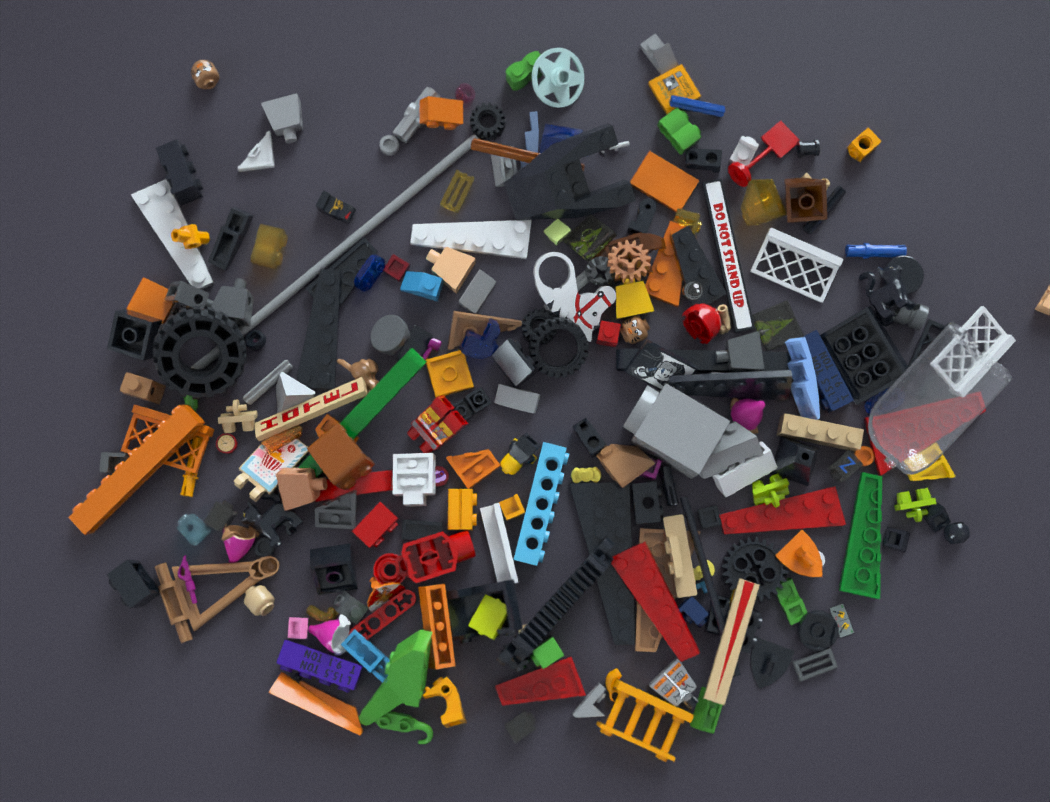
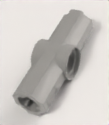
(411, 119)

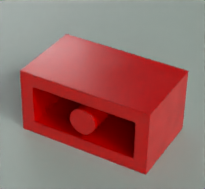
(376, 525)

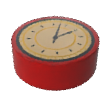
(226, 443)

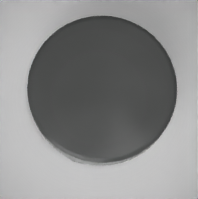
(389, 334)

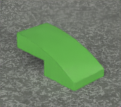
(791, 602)

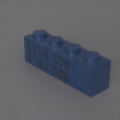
(830, 385)

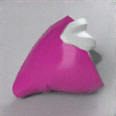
(332, 634)

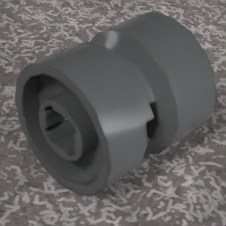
(914, 318)

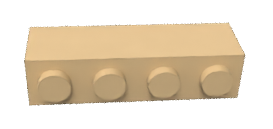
(820, 432)

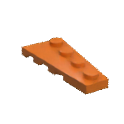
(666, 278)

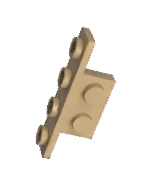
(680, 557)

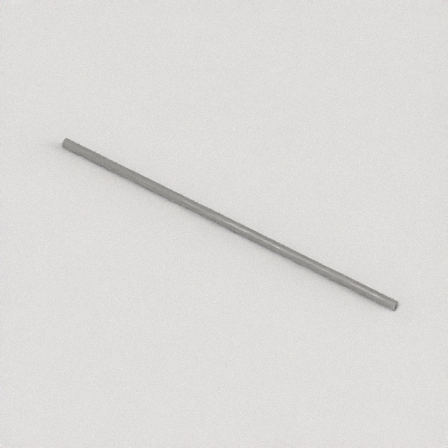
(345, 246)

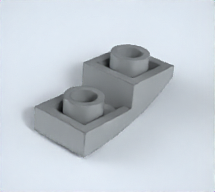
(517, 398)

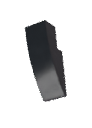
(230, 238)

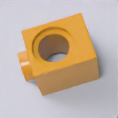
(869, 139)

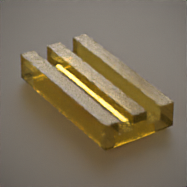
(463, 176)

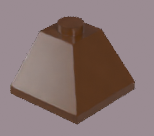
(805, 199)

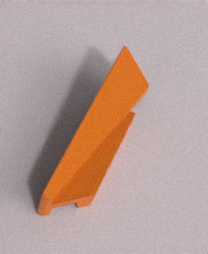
(317, 702)

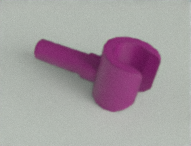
(433, 344)

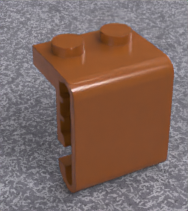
(340, 457)

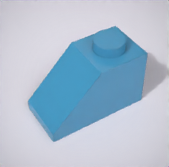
(422, 285)

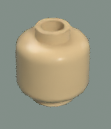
(259, 600)

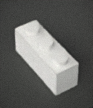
(745, 474)

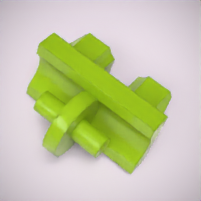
(772, 492)
(923, 499)

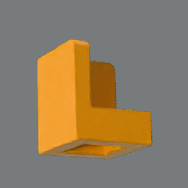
(512, 507)

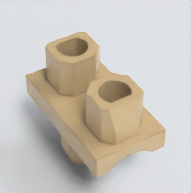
(228, 419)

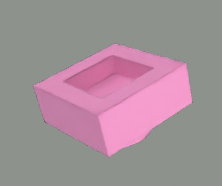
(297, 628)

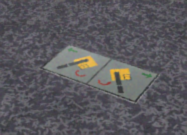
(841, 617)

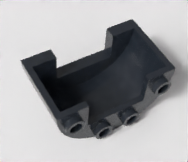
(464, 603)

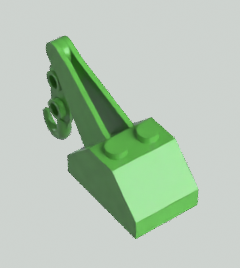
(404, 684)

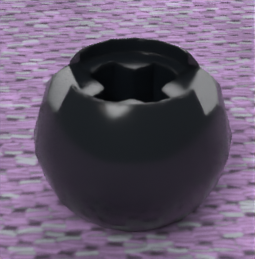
(956, 532)

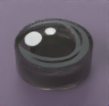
(692, 290)

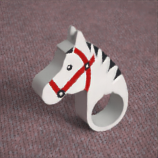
(566, 302)

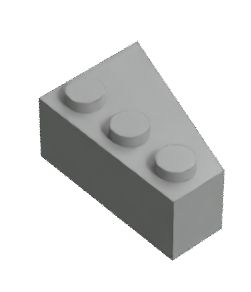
(733, 447)

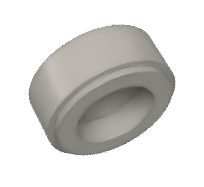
(389, 145)

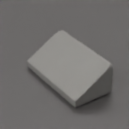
(503, 169)
(477, 291)

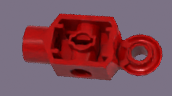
(426, 557)

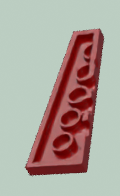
(797, 512)

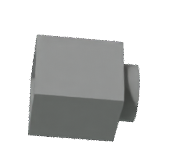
(675, 429)

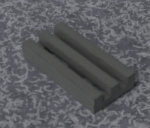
(798, 670)

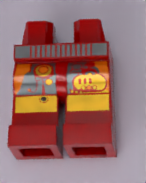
(431, 429)

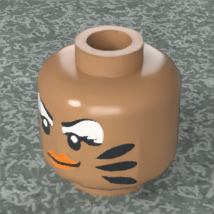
(205, 74)
(634, 329)

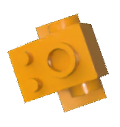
(454, 714)

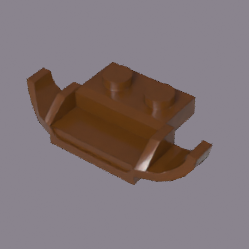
(649, 242)

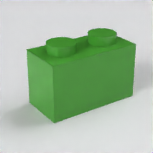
(546, 653)

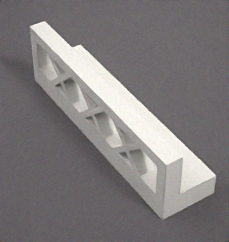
(498, 543)

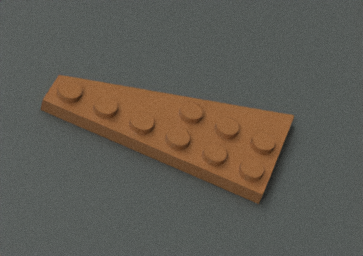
(647, 635)

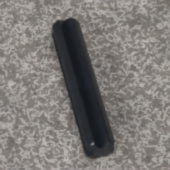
(832, 200)

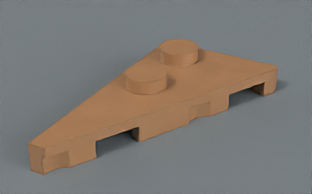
(476, 323)

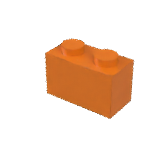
(441, 112)

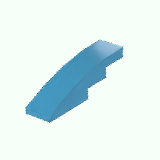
(366, 654)

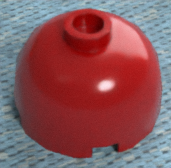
(702, 322)

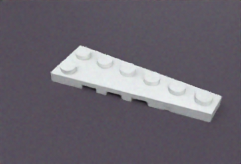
(165, 215)
(486, 237)

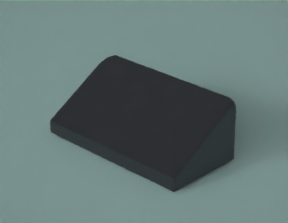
(418, 341)

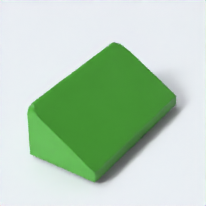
(706, 714)

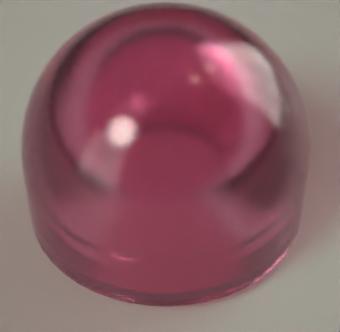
(460, 95)

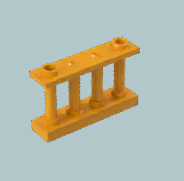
(660, 709)

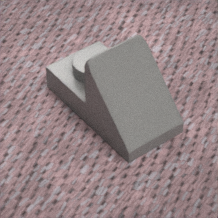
(659, 54)
(586, 707)

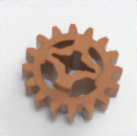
(621, 265)

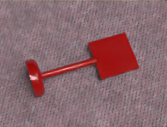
(779, 140)

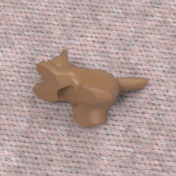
(363, 368)

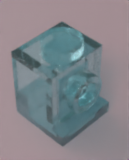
(199, 531)

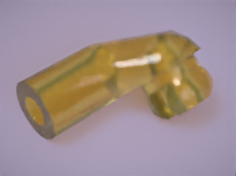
(320, 615)

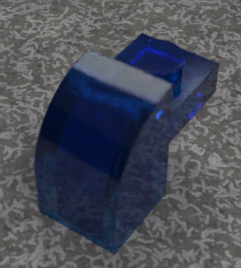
(481, 345)

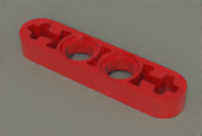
(381, 615)

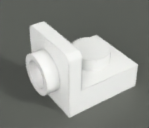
(744, 151)

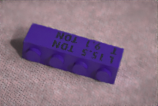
(320, 665)

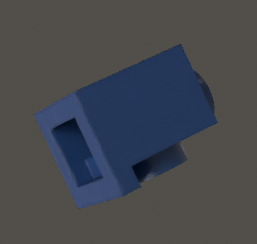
(693, 612)

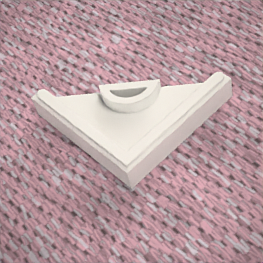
(260, 156)

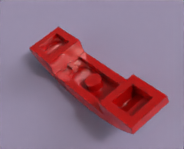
(371, 483)

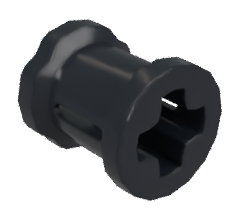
(808, 148)

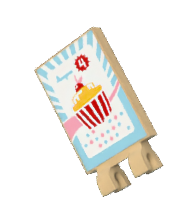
(262, 467)

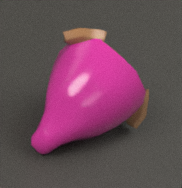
(747, 413)
(238, 541)

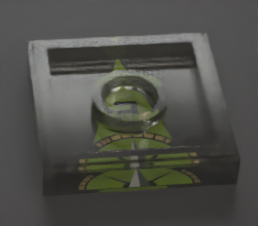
(589, 237)
(777, 325)

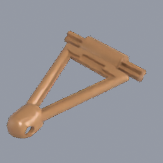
(178, 600)

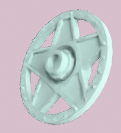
(558, 77)

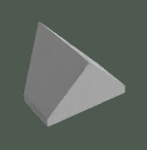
(291, 392)

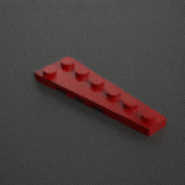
(649, 588)

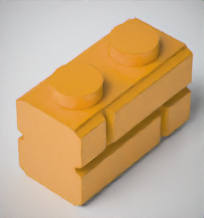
(461, 509)

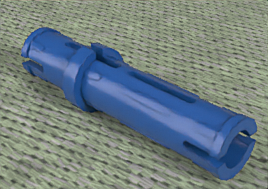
(867, 250)

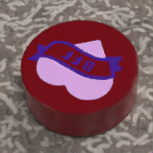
(441, 475)

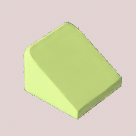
(557, 231)

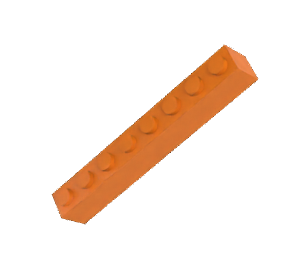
(136, 469)

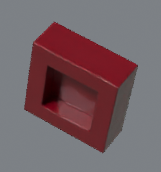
(396, 267)

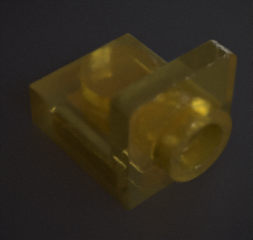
(688, 218)

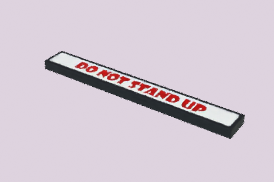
(728, 256)

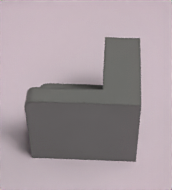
(110, 461)

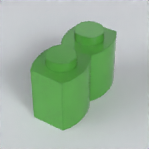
(520, 72)
(679, 130)

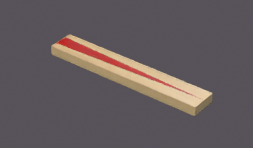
(731, 642)

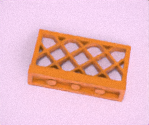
(156, 417)

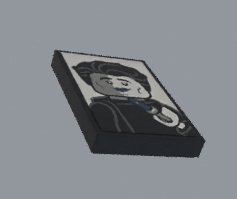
(655, 365)

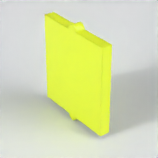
(489, 617)

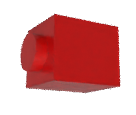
(608, 333)

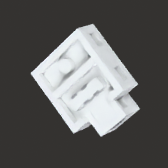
(414, 477)

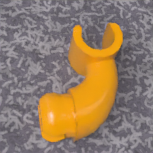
(610, 679)

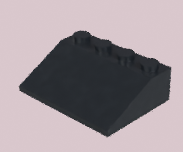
(864, 354)

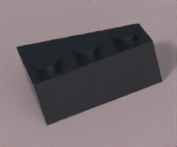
(180, 172)

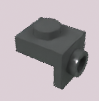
(349, 607)

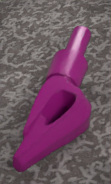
(190, 587)

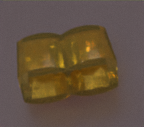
(269, 246)

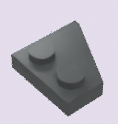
(337, 512)

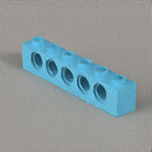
(548, 453)

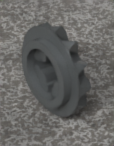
(591, 271)

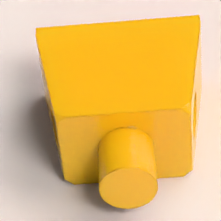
(632, 299)

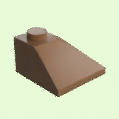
(624, 462)

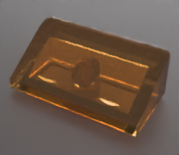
(281, 439)

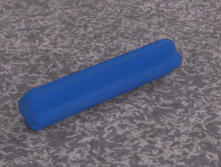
(697, 106)

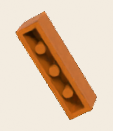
(436, 619)

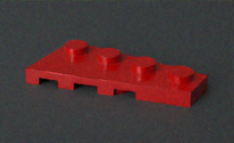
(552, 682)

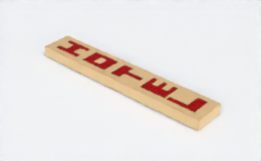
(310, 409)

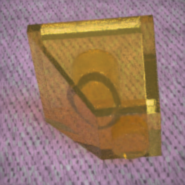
(761, 202)

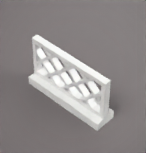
(803, 249)
(997, 346)

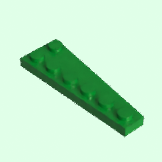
(862, 555)

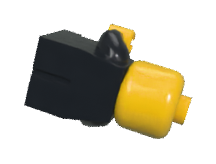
(520, 453)

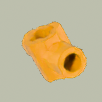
(190, 236)

